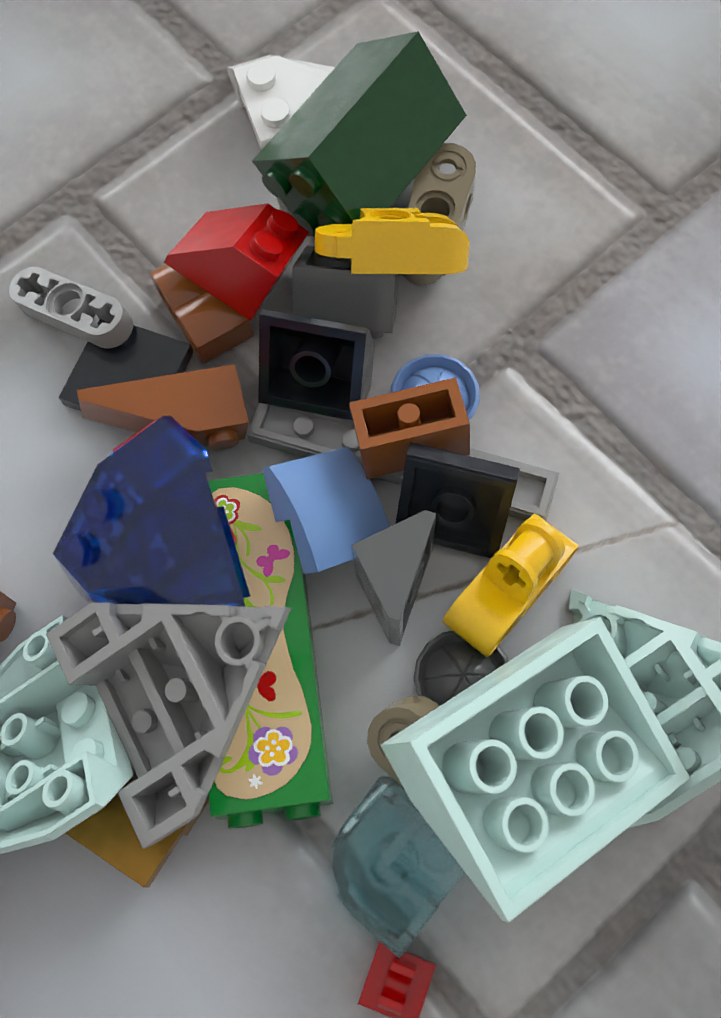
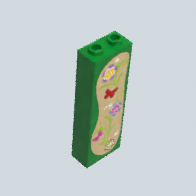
(280, 743)

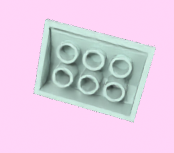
(538, 765)

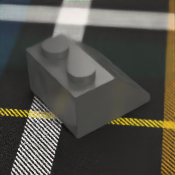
(329, 292)

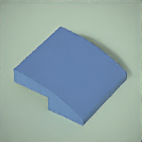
(326, 505)

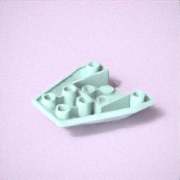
(55, 748)

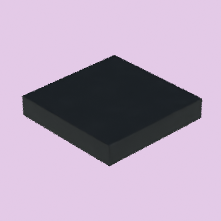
(139, 357)
(464, 492)

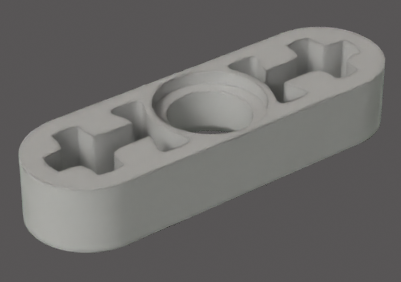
(81, 321)

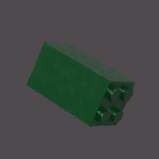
(361, 133)

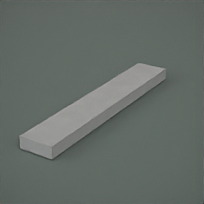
(314, 434)

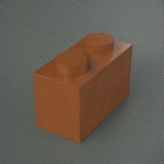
(419, 415)

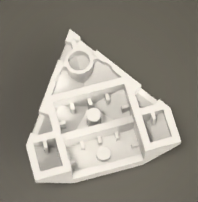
(273, 91)

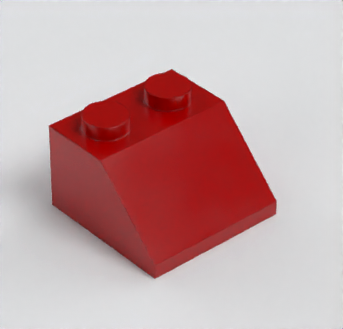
(239, 254)

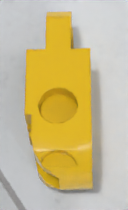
(397, 242)

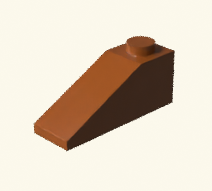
(201, 401)

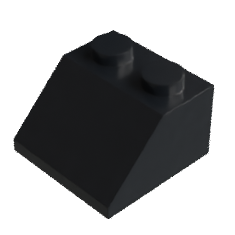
(313, 363)

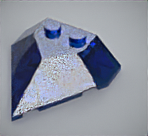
(152, 527)

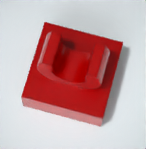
(397, 984)

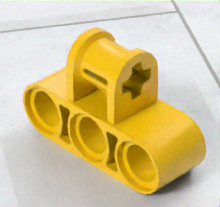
(509, 584)

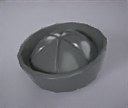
(451, 666)

